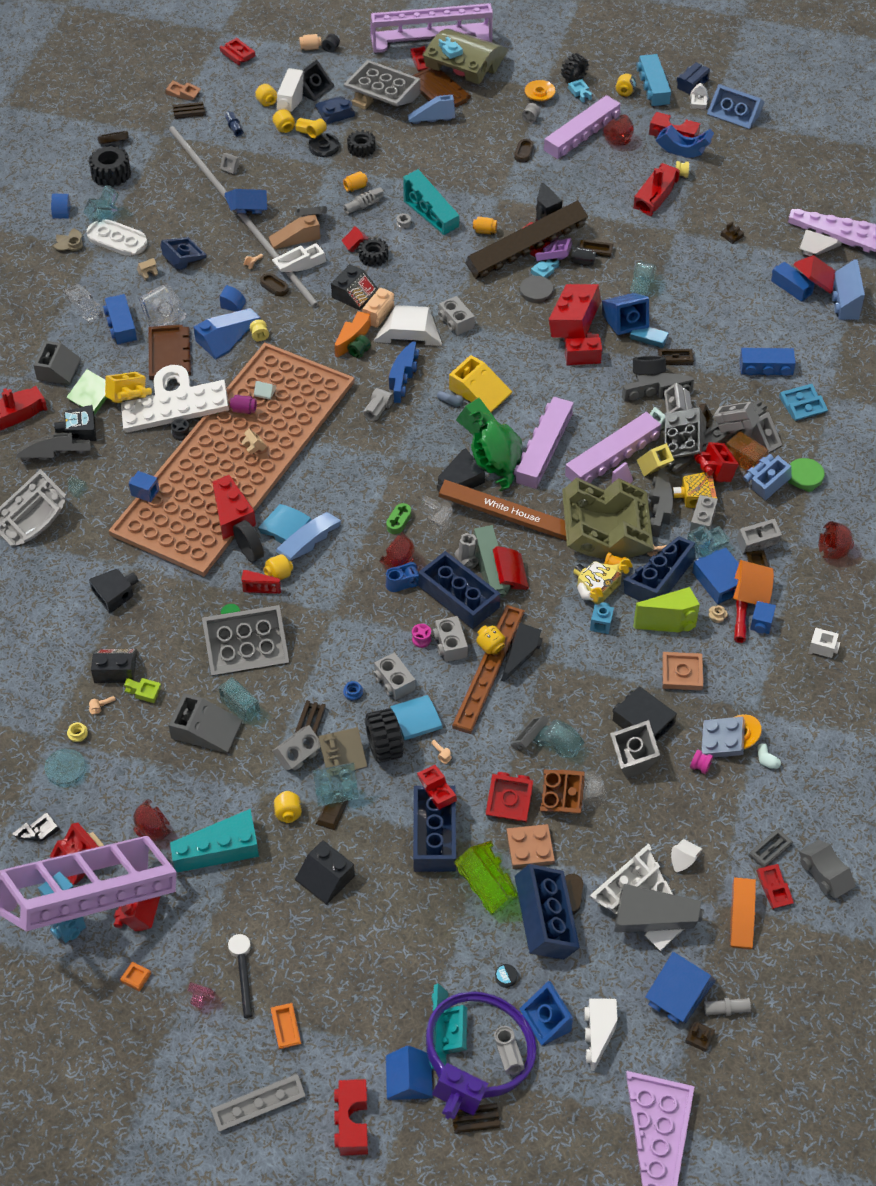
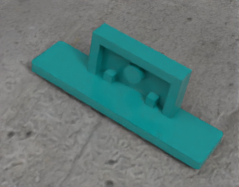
(451, 1027)

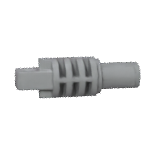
(364, 200)

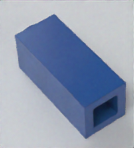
(792, 281)

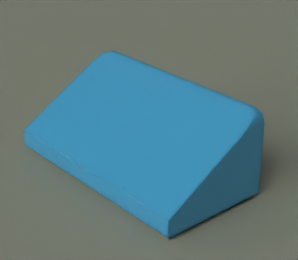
(650, 336)

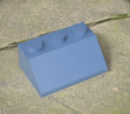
(735, 106)
(848, 292)

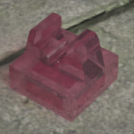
(200, 994)

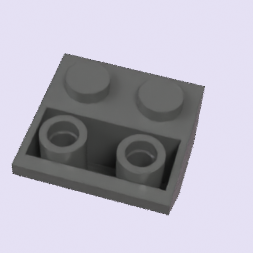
(56, 363)

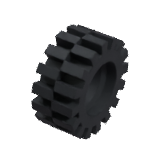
(574, 67)
(358, 149)
(373, 258)

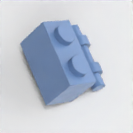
(768, 475)

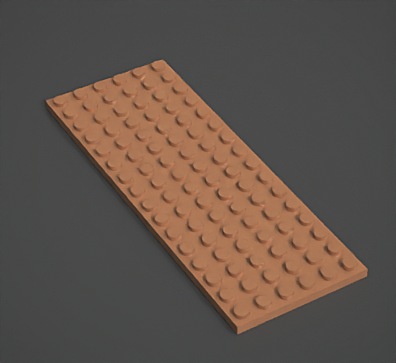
(183, 516)

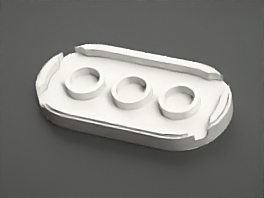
(117, 237)

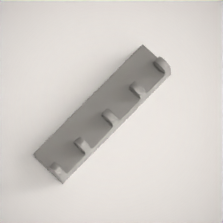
(257, 1102)

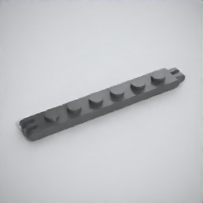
(712, 435)

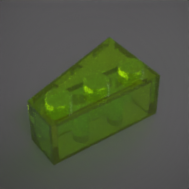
(486, 877)

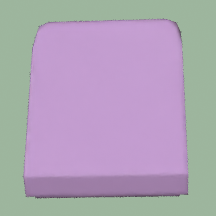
(623, 473)

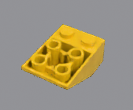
(476, 380)

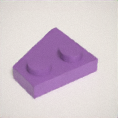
(557, 249)

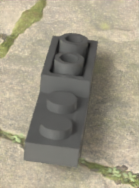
(655, 384)
(45, 446)
(661, 501)

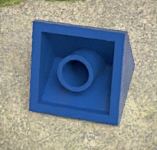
(547, 1014)
(408, 1074)

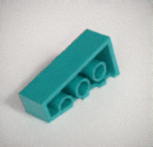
(429, 203)
(216, 844)

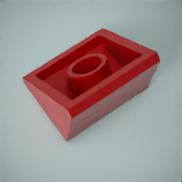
(817, 272)

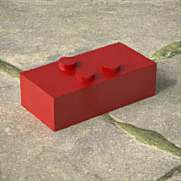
(575, 311)

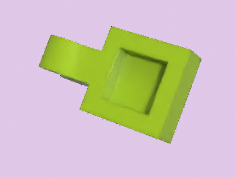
(145, 690)

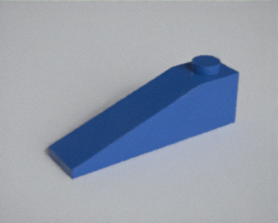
(221, 332)

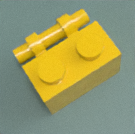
(126, 387)

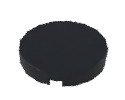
(320, 148)

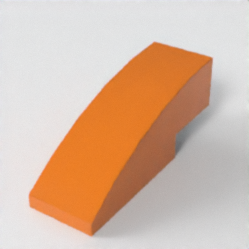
(351, 331)
(742, 913)

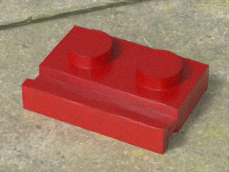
(237, 51)

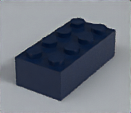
(459, 589)
(433, 834)
(546, 912)

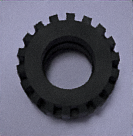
(109, 166)
(384, 735)

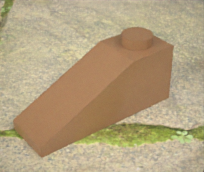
(299, 231)

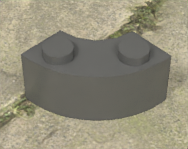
(827, 869)

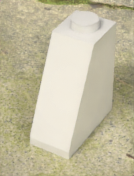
(291, 90)

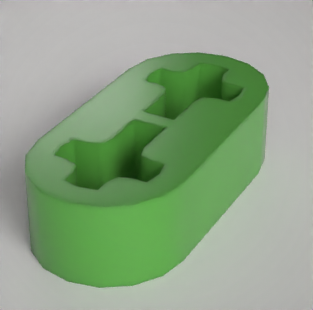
(395, 517)

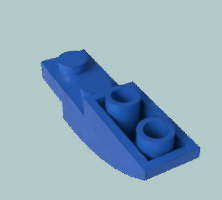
(402, 370)

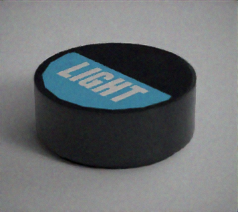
(506, 975)

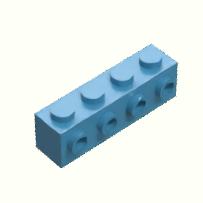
(654, 80)
(68, 929)

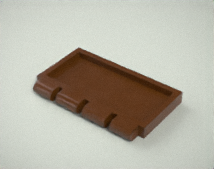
(437, 83)
(168, 347)

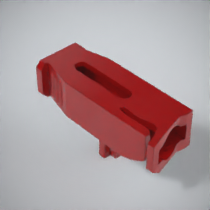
(659, 185)
(20, 406)

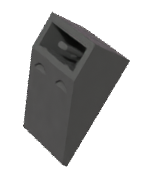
(685, 432)
(203, 724)

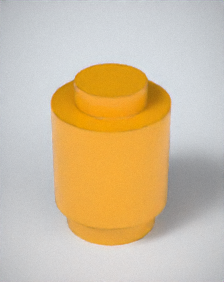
(355, 181)
(485, 225)

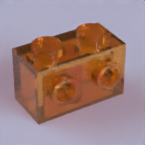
(746, 450)

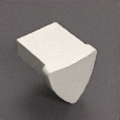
(699, 97)
(684, 855)

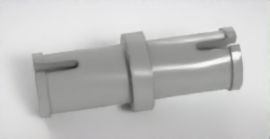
(727, 1006)

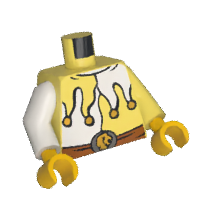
(600, 579)

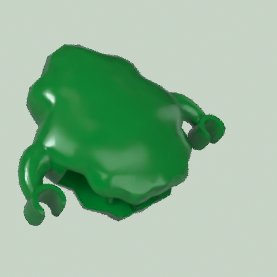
(496, 448)

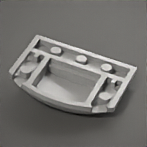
(30, 509)

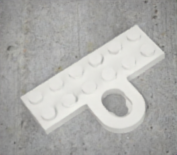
(167, 406)

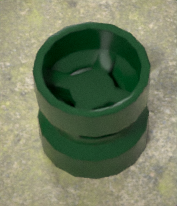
(361, 345)

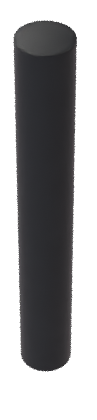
(244, 984)

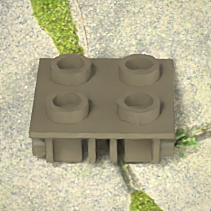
(343, 748)

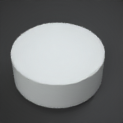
(239, 945)

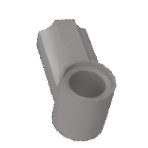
(379, 401)
(467, 549)
(508, 1050)

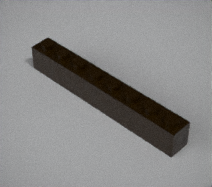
(524, 240)

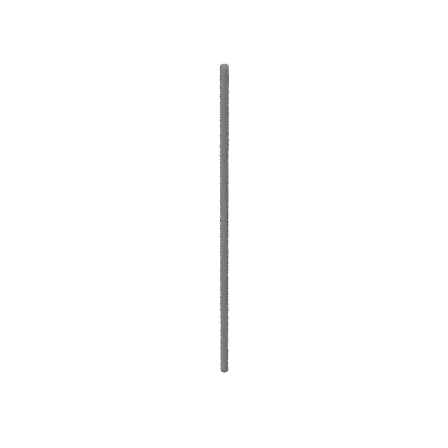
(244, 217)

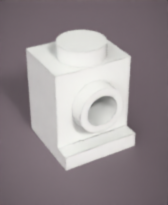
(824, 643)

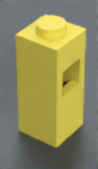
(650, 462)

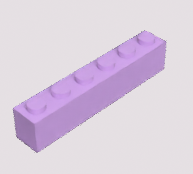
(581, 127)
(544, 442)
(614, 449)

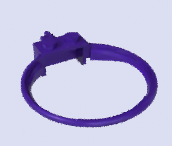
(458, 1087)

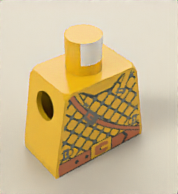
(694, 486)

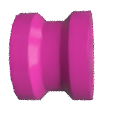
(424, 631)
(701, 761)

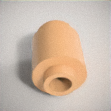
(310, 42)

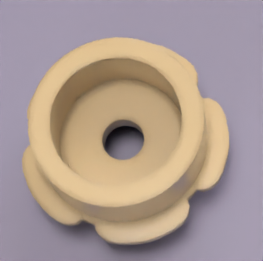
(717, 617)

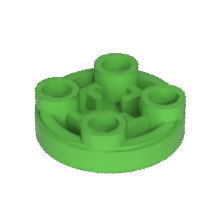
(806, 474)

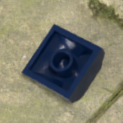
(335, 109)
(181, 252)

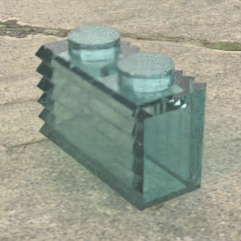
(239, 700)

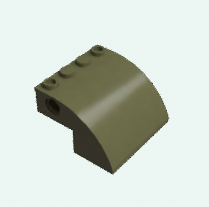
(477, 58)
(607, 519)

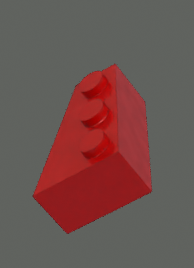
(231, 506)

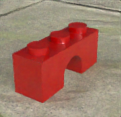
(661, 121)
(352, 1136)

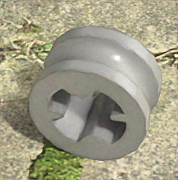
(403, 217)

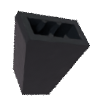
(463, 471)

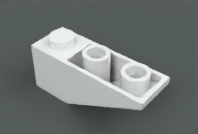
(602, 1025)

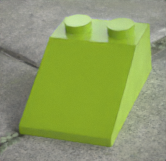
(668, 612)

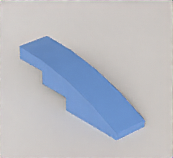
(305, 538)

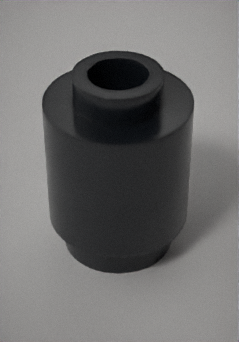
(583, 256)

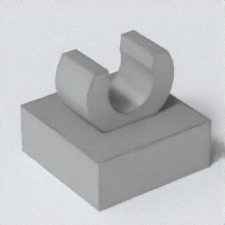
(229, 163)

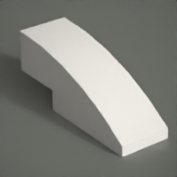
(300, 259)

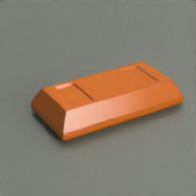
(285, 1026)

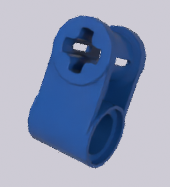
(402, 577)

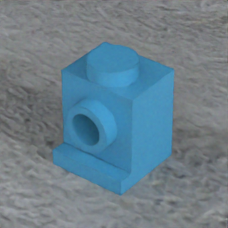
(603, 615)

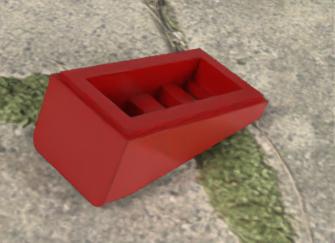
(259, 583)

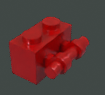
(583, 350)
(718, 462)
(137, 915)

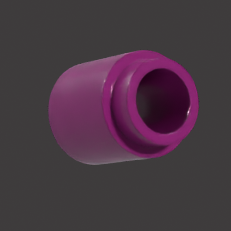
(243, 404)

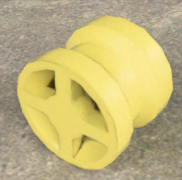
(684, 168)
(259, 330)

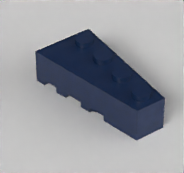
(661, 571)

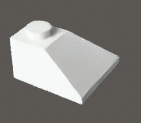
(817, 243)

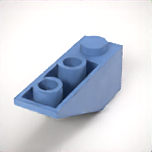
(438, 108)

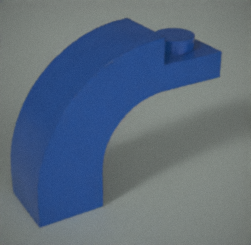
(681, 145)

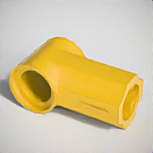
(311, 127)

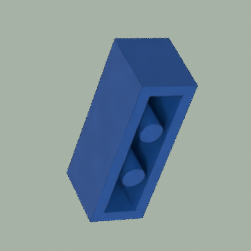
(119, 319)
(767, 361)

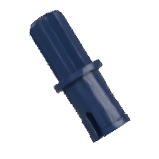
(233, 123)

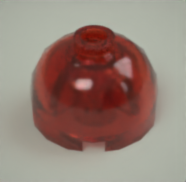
(619, 131)
(836, 537)
(399, 552)
(150, 822)

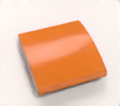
(754, 583)

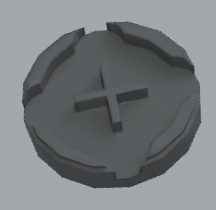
(311, 210)
(536, 289)

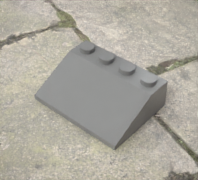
(384, 84)
(245, 640)

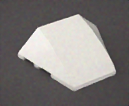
(409, 324)
(639, 872)

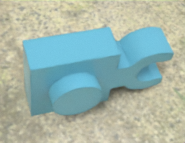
(450, 49)
(579, 88)
(544, 269)

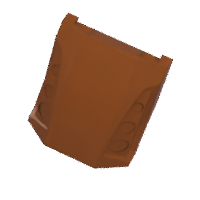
(563, 791)

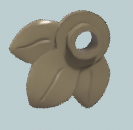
(72, 242)

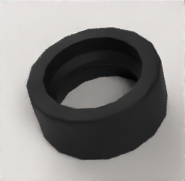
(649, 365)

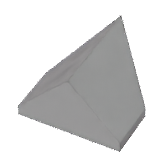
(765, 433)

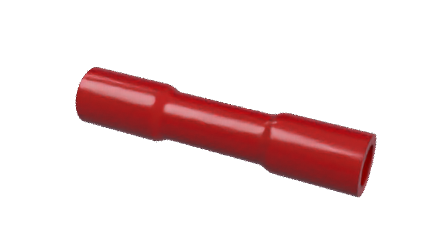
(740, 626)

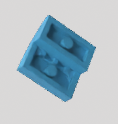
(803, 402)
(283, 522)
(417, 717)

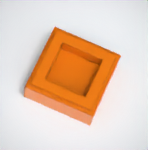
(135, 976)

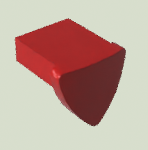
(354, 238)

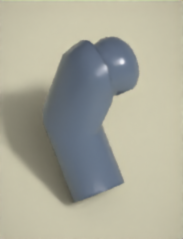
(455, 401)

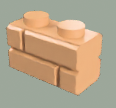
(379, 306)

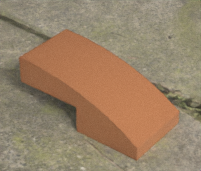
(185, 92)

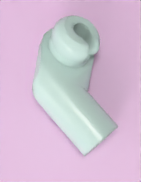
(767, 759)

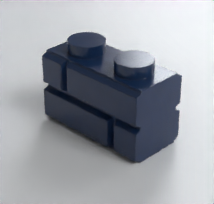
(692, 77)

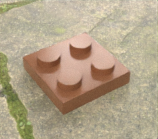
(682, 671)
(530, 846)

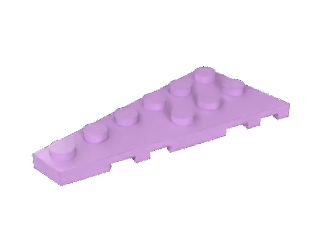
(843, 229)
(660, 1126)

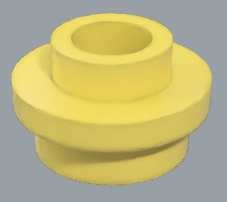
(77, 727)

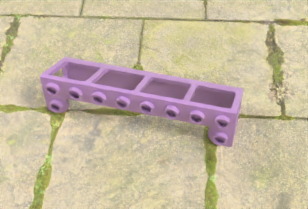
(431, 15)
(90, 898)

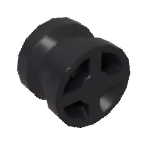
(331, 43)
(180, 429)

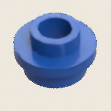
(353, 686)

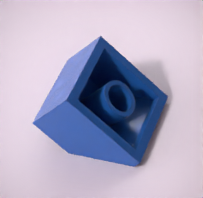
(247, 200)

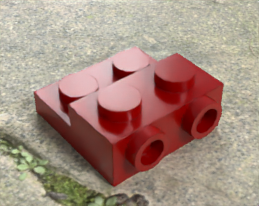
(509, 797)

